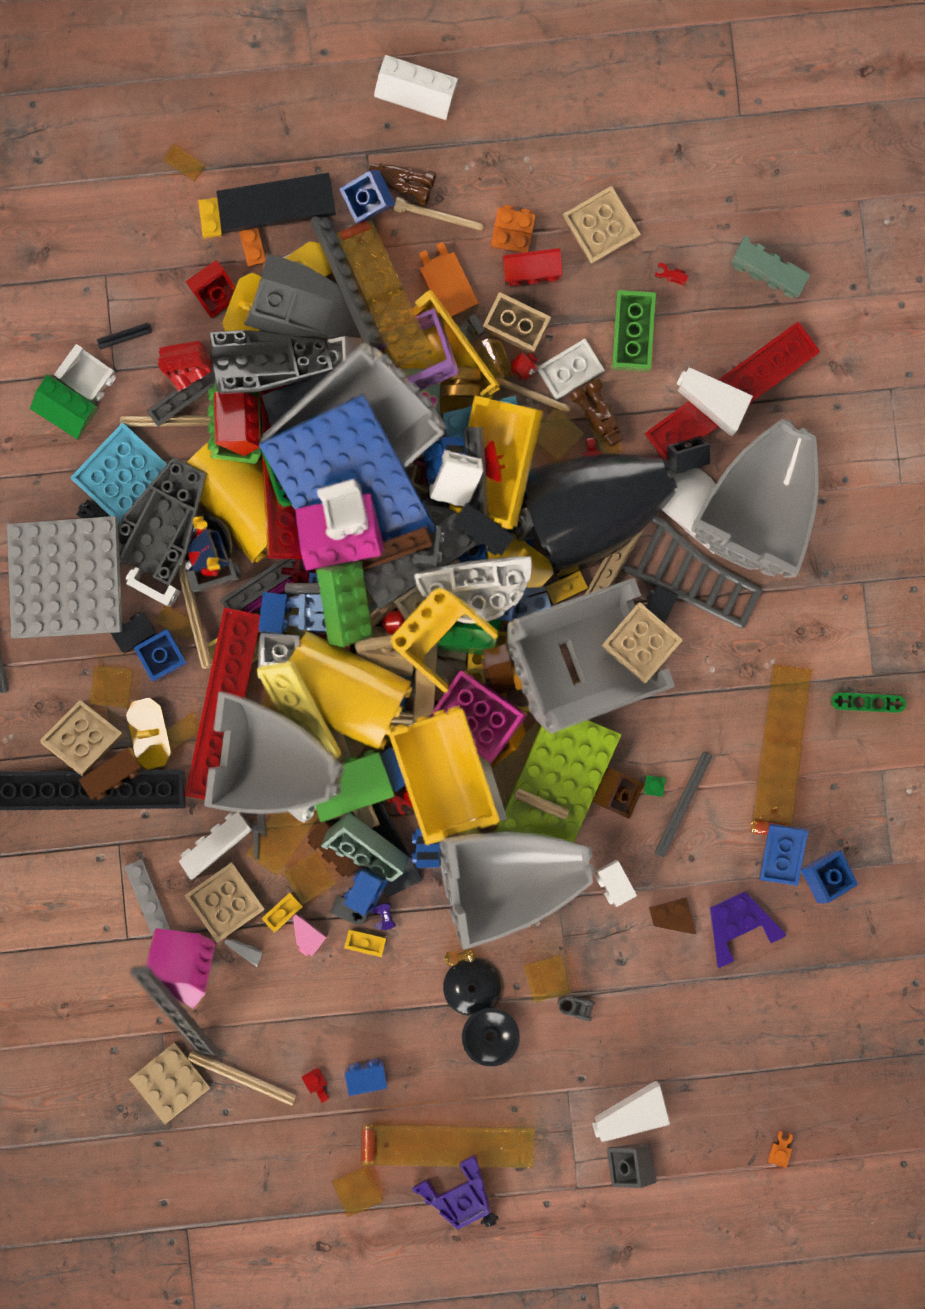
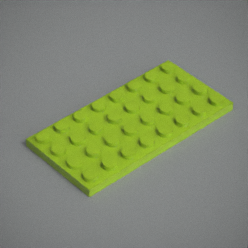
(565, 771)

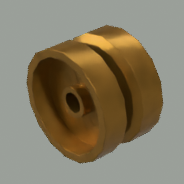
(461, 383)

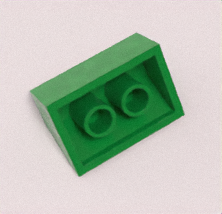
(63, 407)
(469, 638)

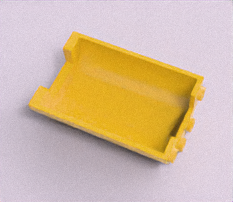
(462, 350)
(515, 437)
(236, 497)
(350, 691)
(443, 774)

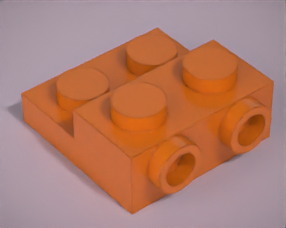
(513, 229)

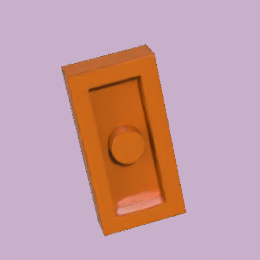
(252, 247)

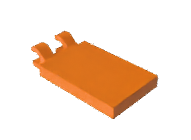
(448, 281)

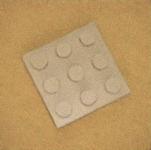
(601, 225)
(641, 642)
(81, 738)
(224, 902)
(170, 1083)

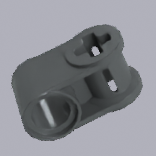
(344, 912)
(577, 1007)

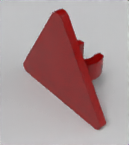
(492, 465)

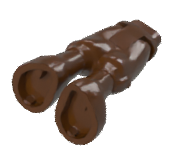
(399, 177)
(601, 416)

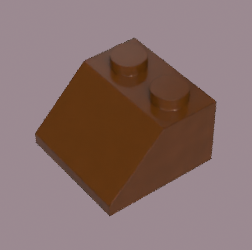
(618, 792)

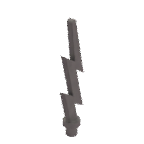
(257, 831)

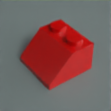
(212, 288)

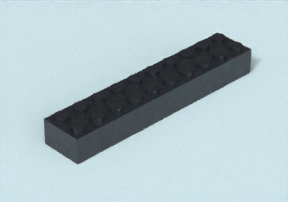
(64, 791)

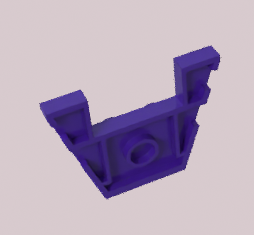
(736, 917)
(462, 1203)

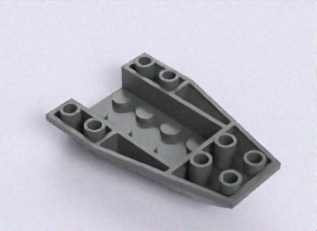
(299, 302)
(264, 360)
(160, 522)

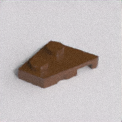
(673, 916)

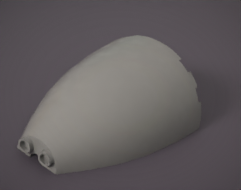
(765, 503)
(267, 762)
(509, 881)

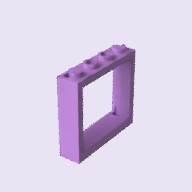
(439, 371)

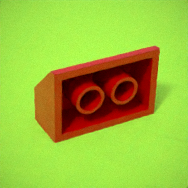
(532, 267)
(237, 421)

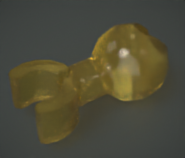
(451, 958)

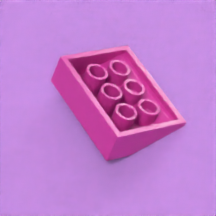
(321, 550)
(488, 714)
(181, 963)

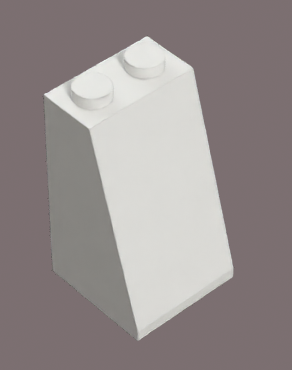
(715, 399)
(633, 1115)

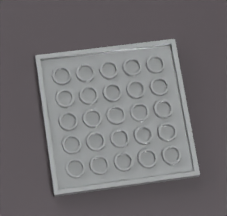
(64, 577)

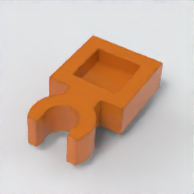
(779, 1152)

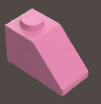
(307, 936)

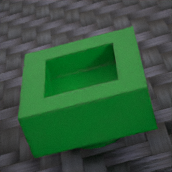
(654, 786)

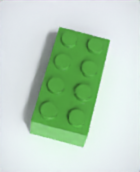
(633, 331)
(344, 603)

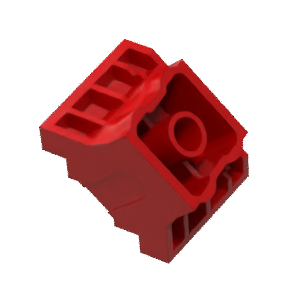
(184, 363)

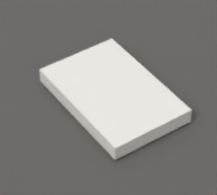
(570, 369)

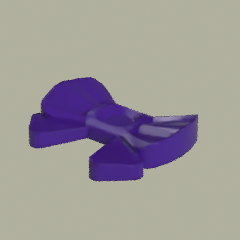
(387, 922)

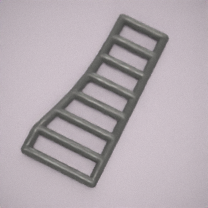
(707, 563)

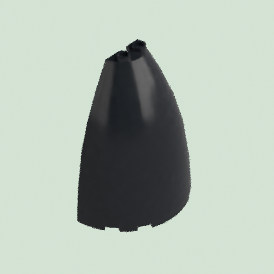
(595, 505)

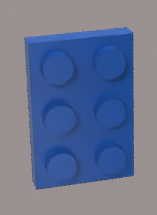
(783, 854)

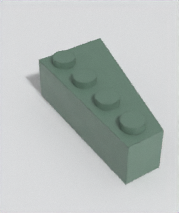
(769, 268)
(365, 847)

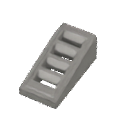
(247, 951)

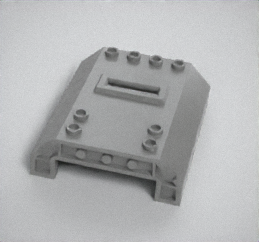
(399, 406)
(584, 627)

